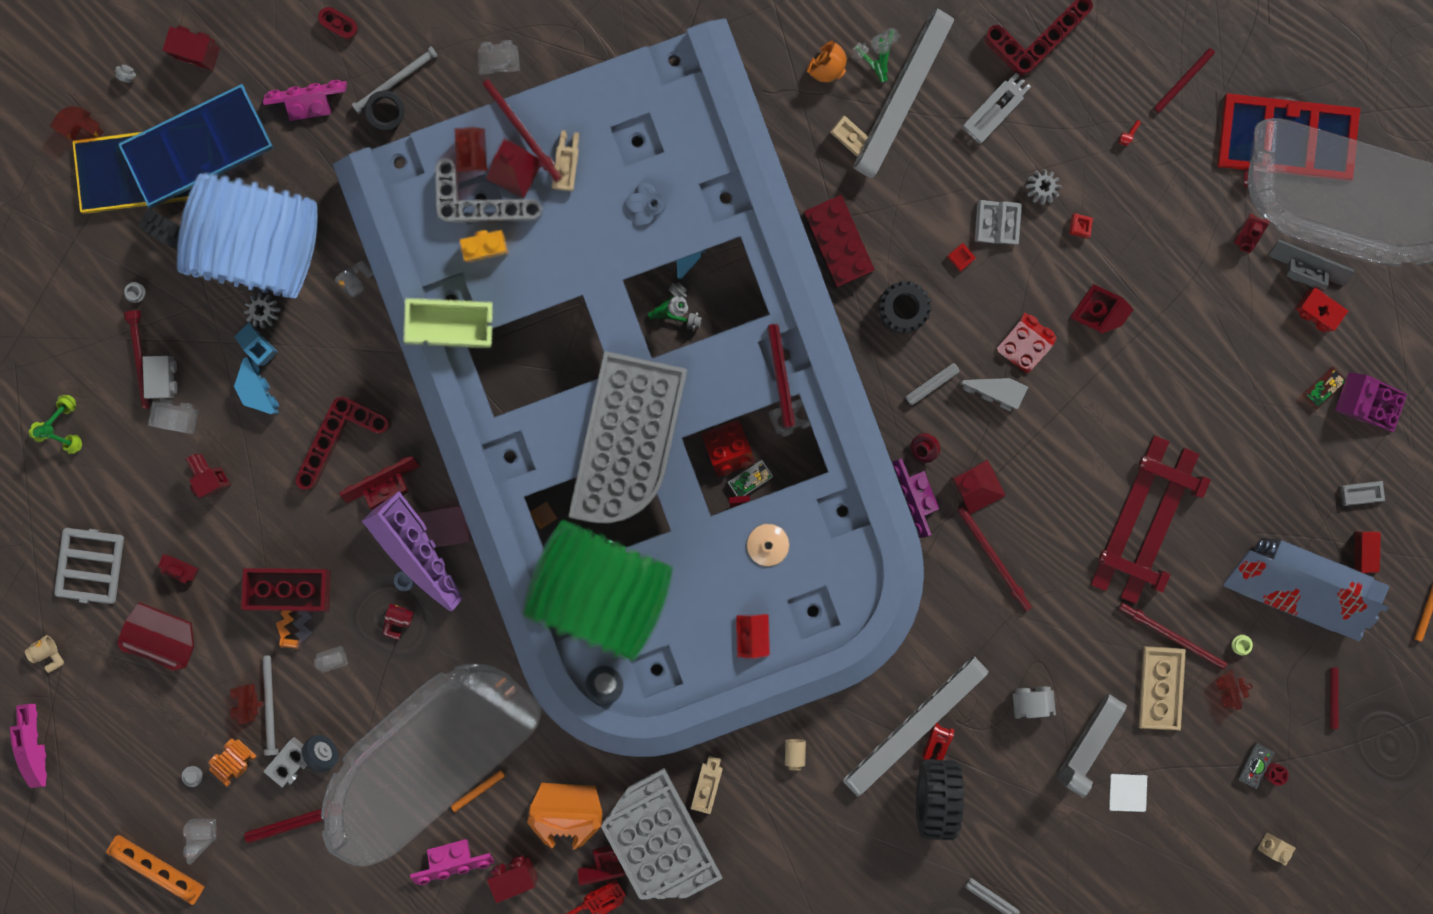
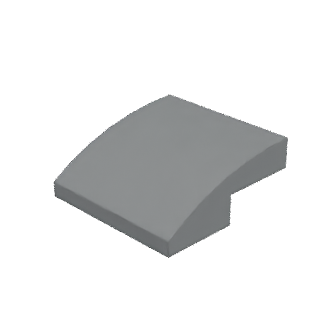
(998, 222)

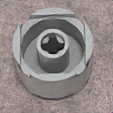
(1034, 703)

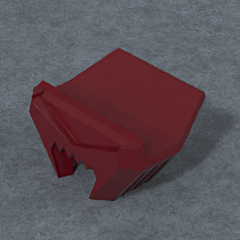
(157, 637)

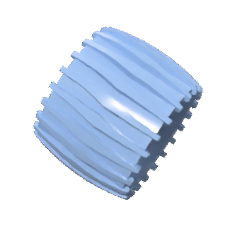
(247, 235)

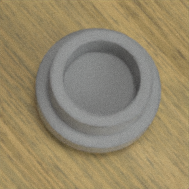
(125, 73)
(134, 292)
(192, 776)

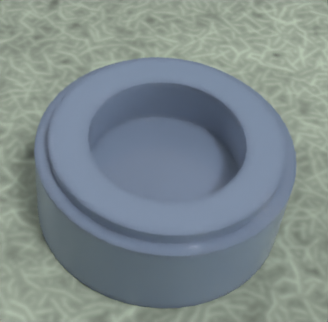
(403, 581)

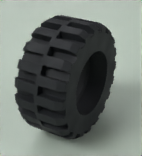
(939, 799)

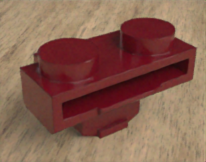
(177, 569)

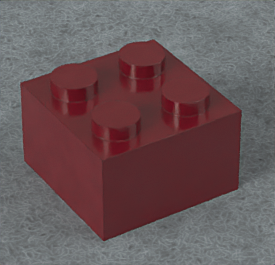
(191, 48)
(512, 878)

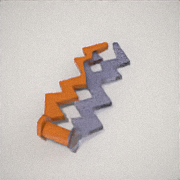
(303, 634)

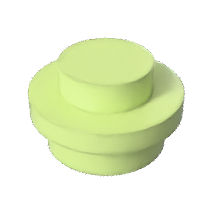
(1242, 645)

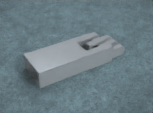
(990, 114)

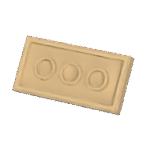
(1162, 688)

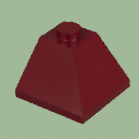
(513, 168)
(1102, 310)
(978, 486)

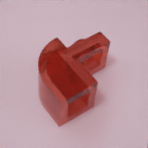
(72, 120)

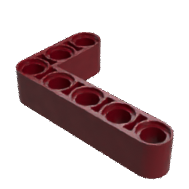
(1042, 41)
(334, 436)

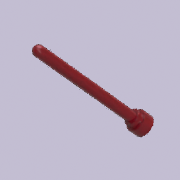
(133, 319)

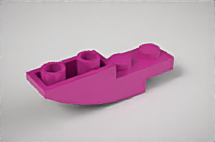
(27, 753)

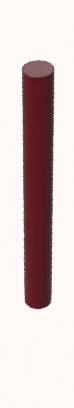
(1184, 80)

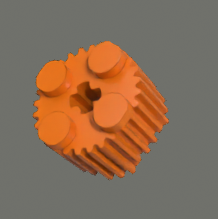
(231, 761)

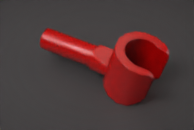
(1125, 138)

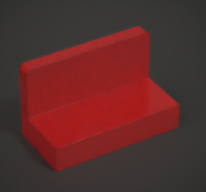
(1367, 551)
(752, 636)

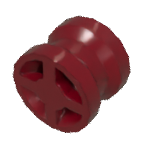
(1280, 774)

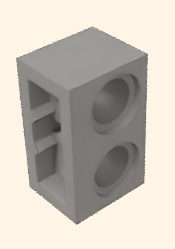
(286, 760)

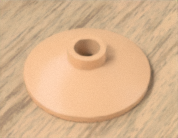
(759, 537)

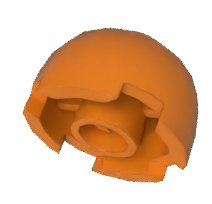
(829, 63)

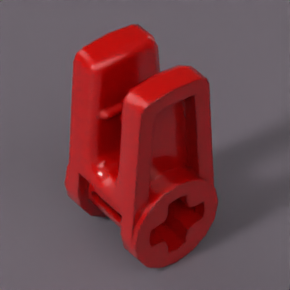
(938, 735)

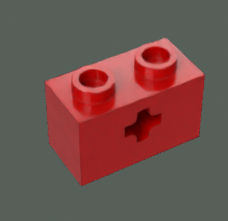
(1332, 311)

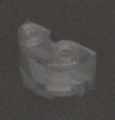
(498, 57)

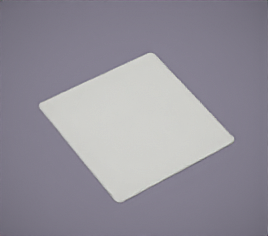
(1128, 792)

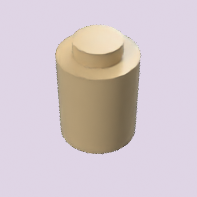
(795, 753)

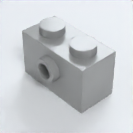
(159, 377)

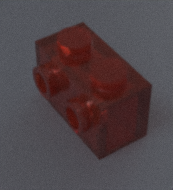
(470, 149)

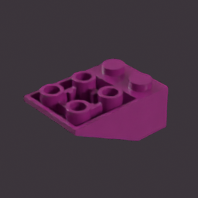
(1371, 401)

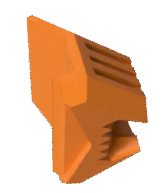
(565, 811)

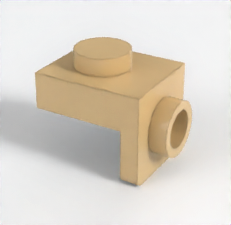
(1276, 848)

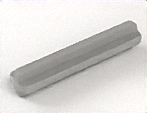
(932, 384)
(990, 897)

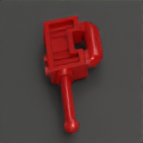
(597, 898)

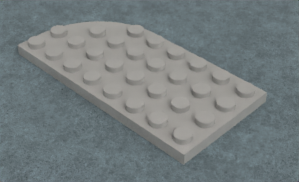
(627, 438)

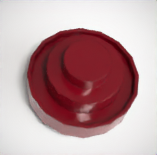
(925, 447)

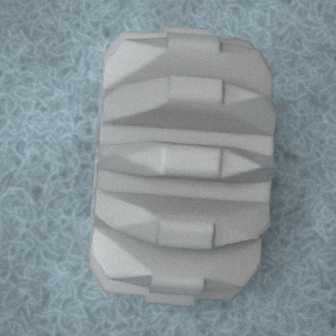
(1045, 179)
(268, 311)

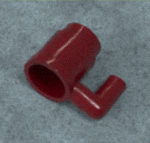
(396, 616)

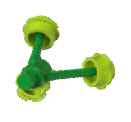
(43, 430)

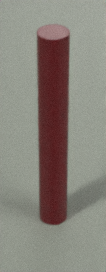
(1334, 698)

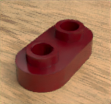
(339, 23)

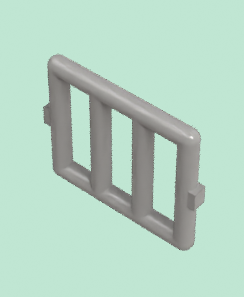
(112, 579)

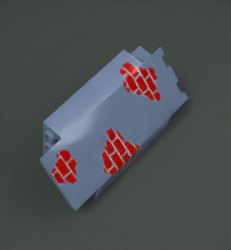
(1309, 587)

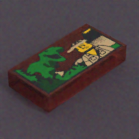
(1324, 387)

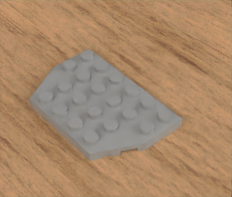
(659, 841)

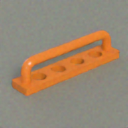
(117, 850)

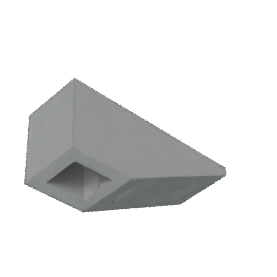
(1003, 390)

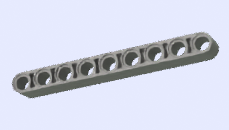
(903, 93)
(915, 726)

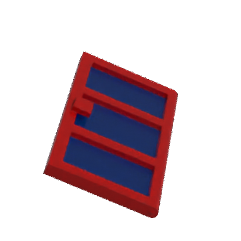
(1244, 112)

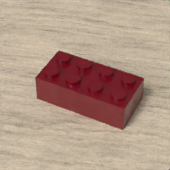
(838, 241)
(286, 589)

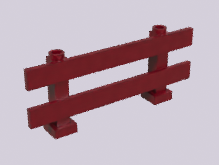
(1178, 480)

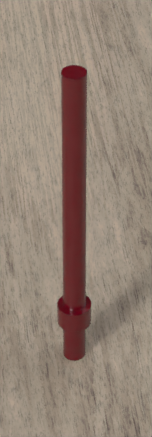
(545, 161)
(1016, 591)
(1139, 616)

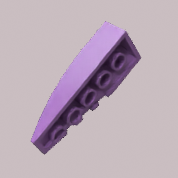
(406, 542)

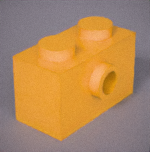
(483, 246)

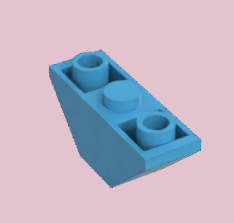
(254, 389)

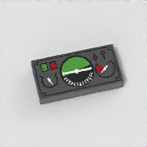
(1255, 765)

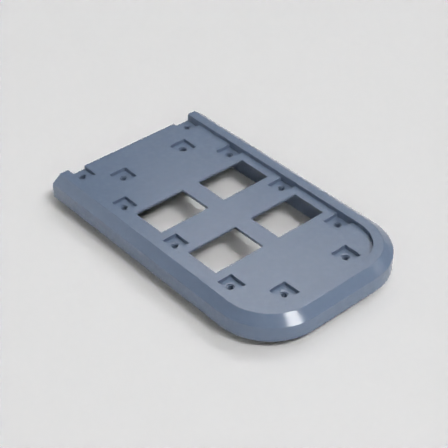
(698, 143)

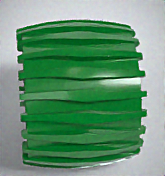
(597, 591)

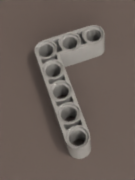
(479, 206)
(1088, 746)

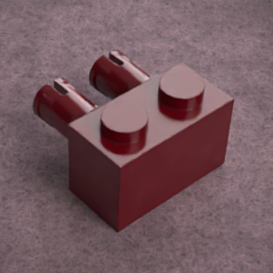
(205, 480)

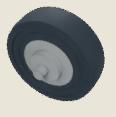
(604, 685)
(320, 753)

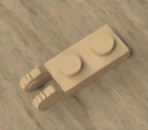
(566, 163)

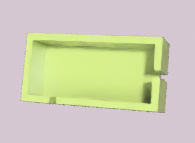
(448, 323)

